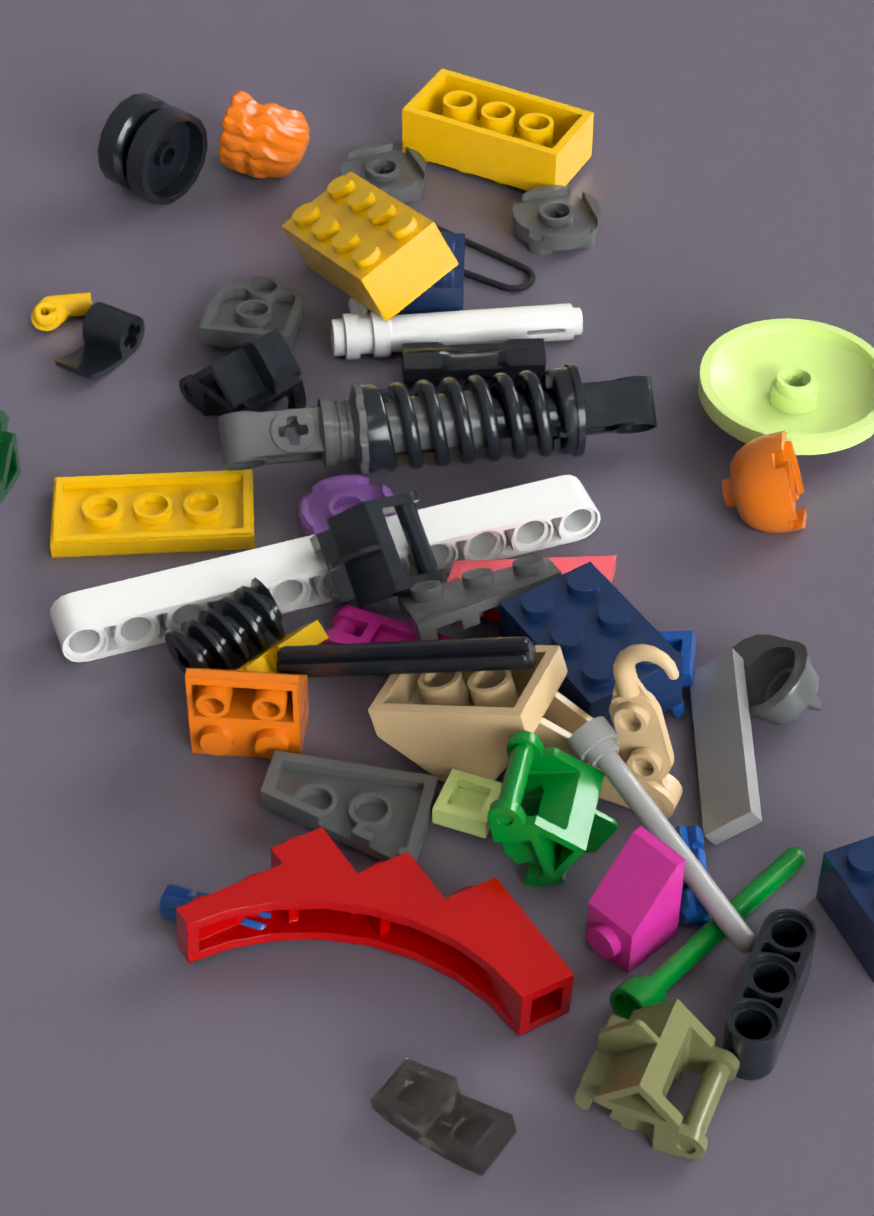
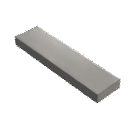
(724, 748)

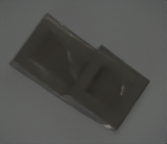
(436, 1115)

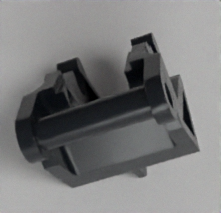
(247, 379)
(364, 554)

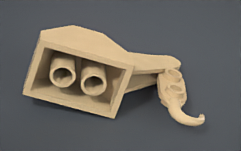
(468, 718)

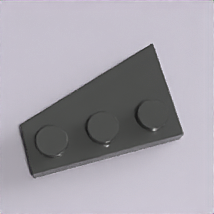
(464, 600)
(355, 803)

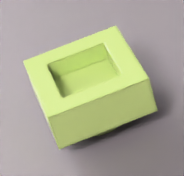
(466, 803)

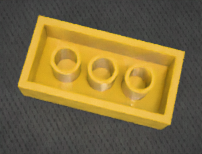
(497, 131)
(369, 245)

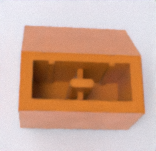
(246, 712)

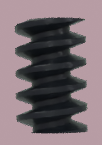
(227, 629)

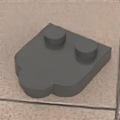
(249, 311)

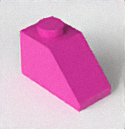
(637, 902)

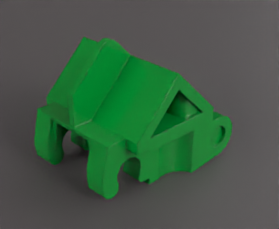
(560, 807)

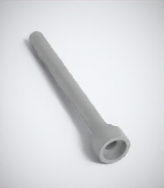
(597, 745)

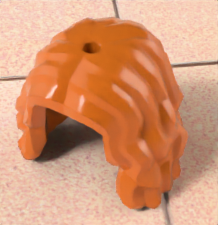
(262, 138)

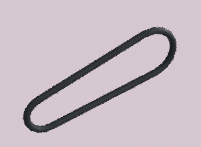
(511, 288)

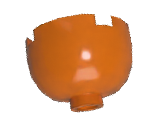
(766, 484)

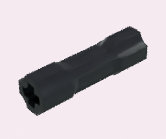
(438, 361)

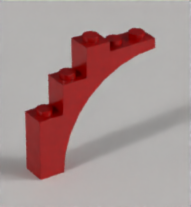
(394, 907)

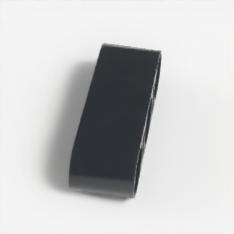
(769, 992)

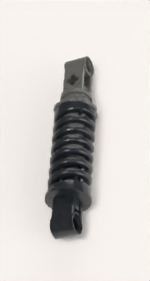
(389, 422)

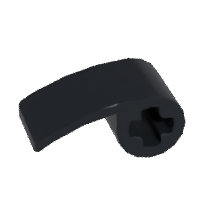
(109, 341)

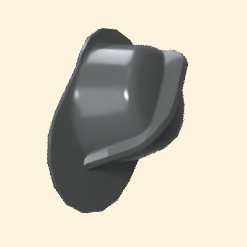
(778, 678)

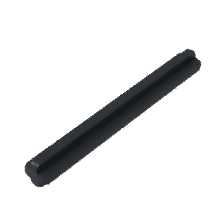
(408, 657)

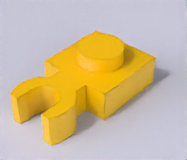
(306, 635)

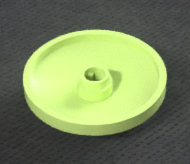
(791, 380)

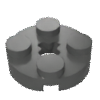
(392, 171)
(573, 227)

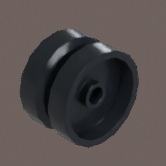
(152, 148)

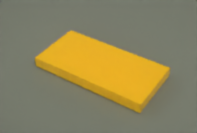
(152, 513)

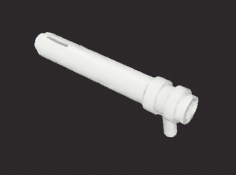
(370, 334)

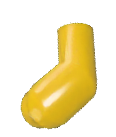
(56, 309)

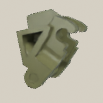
(637, 1066)

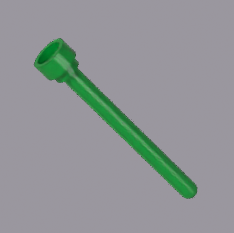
(650, 989)

